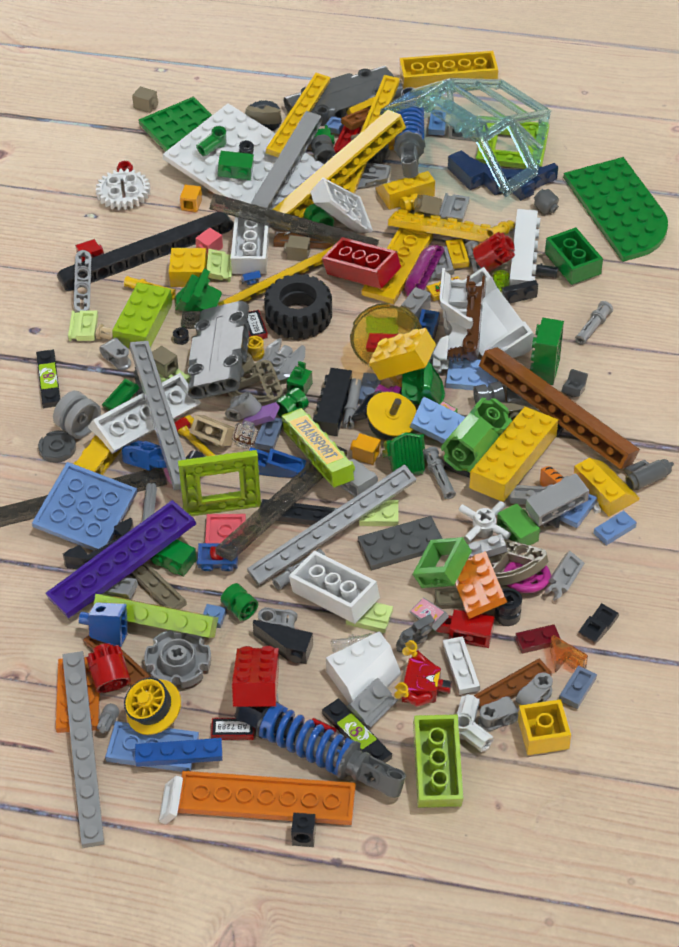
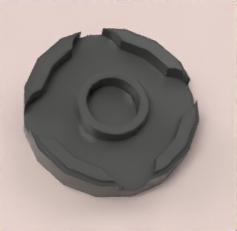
(57, 446)

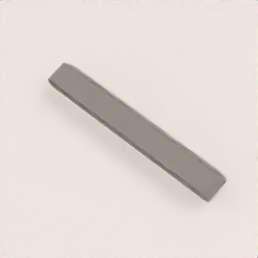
(288, 160)

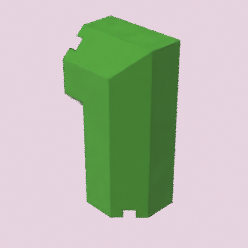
(476, 434)

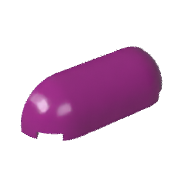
(423, 268)

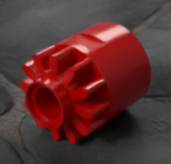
(494, 251)
(108, 668)

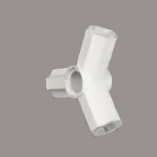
(472, 732)

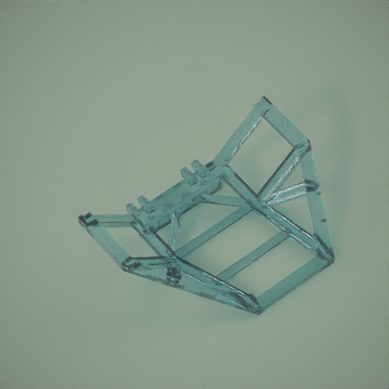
(476, 127)

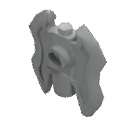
(283, 360)

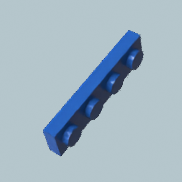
(178, 752)

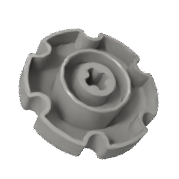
(178, 658)

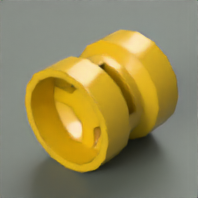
(407, 203)
(255, 347)

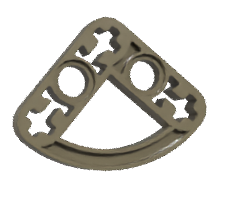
(259, 375)
(533, 562)

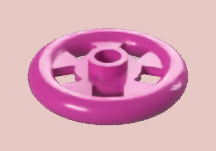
(527, 587)

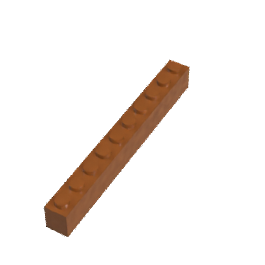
(557, 405)

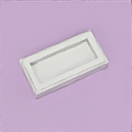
(170, 800)

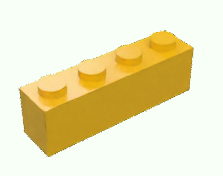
(96, 456)

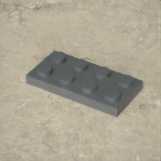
(398, 542)

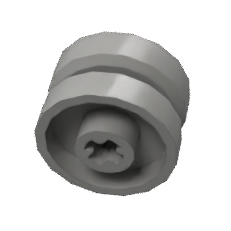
(75, 414)

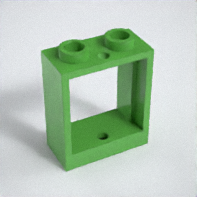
(426, 570)

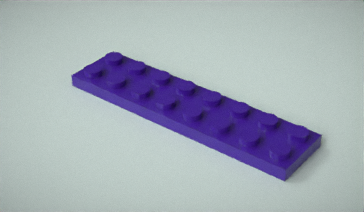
(120, 559)

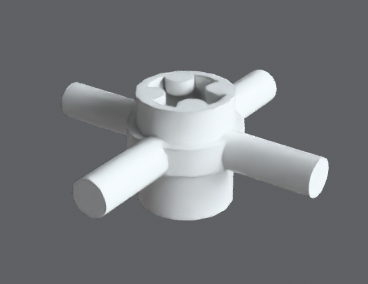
(484, 522)

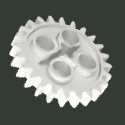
(110, 192)

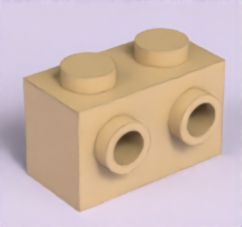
(212, 430)

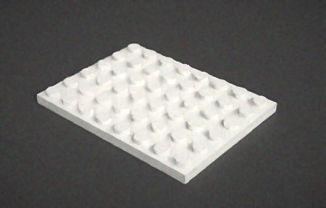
(238, 128)

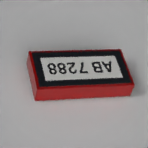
(256, 325)
(231, 729)

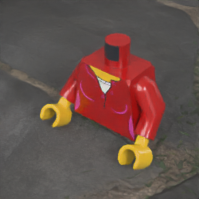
(421, 679)

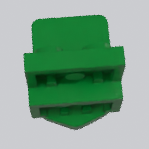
(197, 294)
(422, 383)
(406, 450)

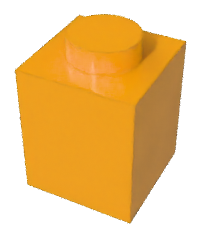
(190, 198)
(366, 449)

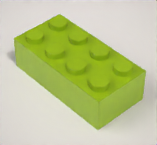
(143, 314)
(437, 761)

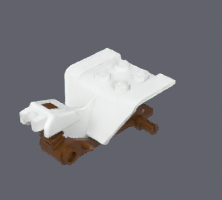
(461, 320)

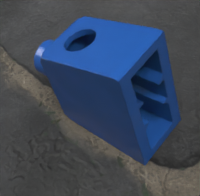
(106, 622)

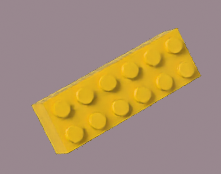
(430, 69)
(513, 454)

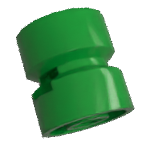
(318, 215)
(292, 401)
(239, 601)

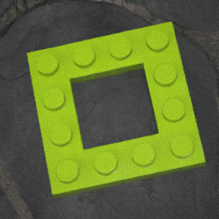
(511, 158)
(192, 469)

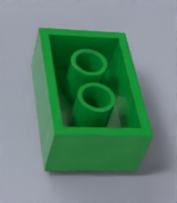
(573, 256)
(547, 349)

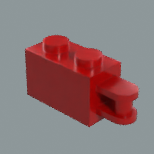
(475, 631)

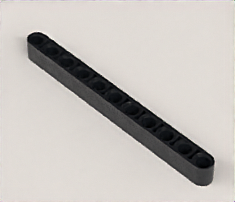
(146, 249)

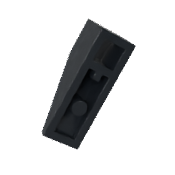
(292, 643)

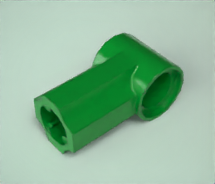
(215, 140)

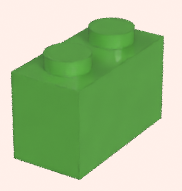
(519, 524)

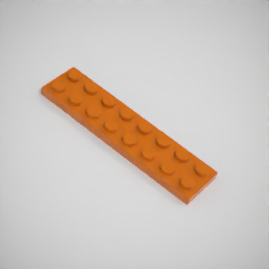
(266, 797)

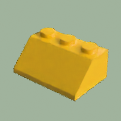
(391, 192)
(606, 485)

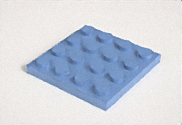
(84, 507)

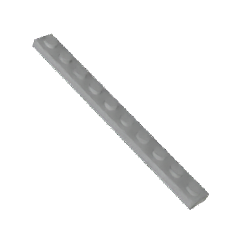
(158, 409)
(331, 525)
(83, 750)

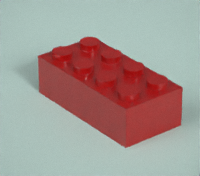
(361, 262)
(255, 676)

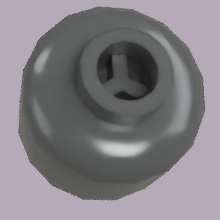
(546, 201)

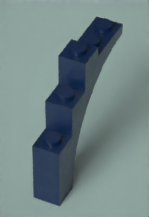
(475, 173)

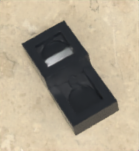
(599, 623)

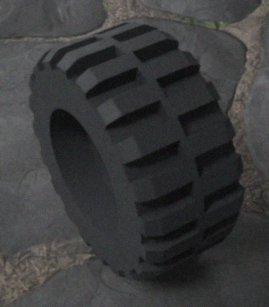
(294, 291)

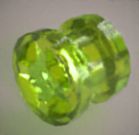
(501, 279)

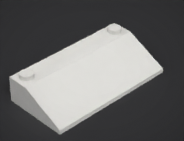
(500, 323)

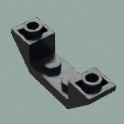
(77, 557)

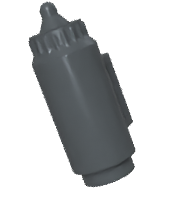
(646, 473)

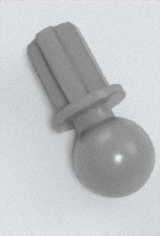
(108, 717)

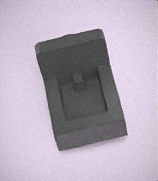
(380, 156)
(575, 384)

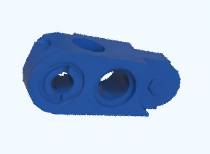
(143, 455)

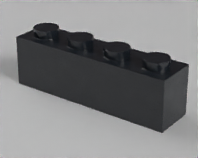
(333, 400)

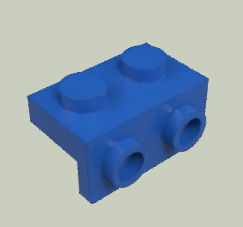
(207, 564)

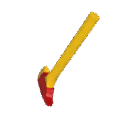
(182, 426)

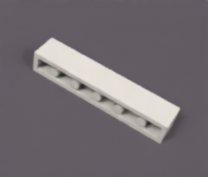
(525, 245)

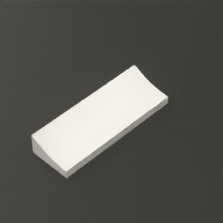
(133, 420)

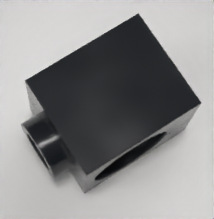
(303, 829)

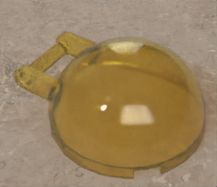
(381, 319)

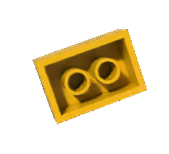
(402, 353)

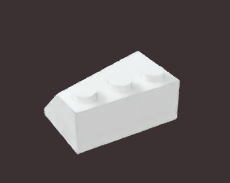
(342, 205)
(362, 663)

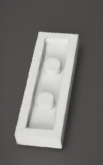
(461, 665)

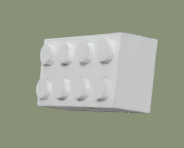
(249, 247)
(334, 586)

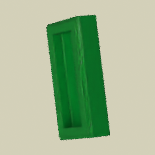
(121, 394)

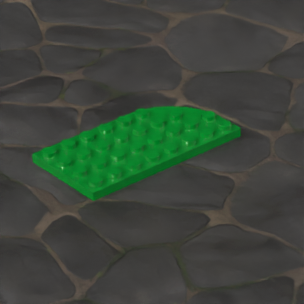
(174, 122)
(620, 207)

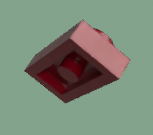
(536, 638)

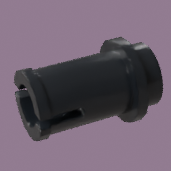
(546, 270)

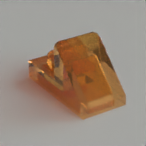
(565, 653)

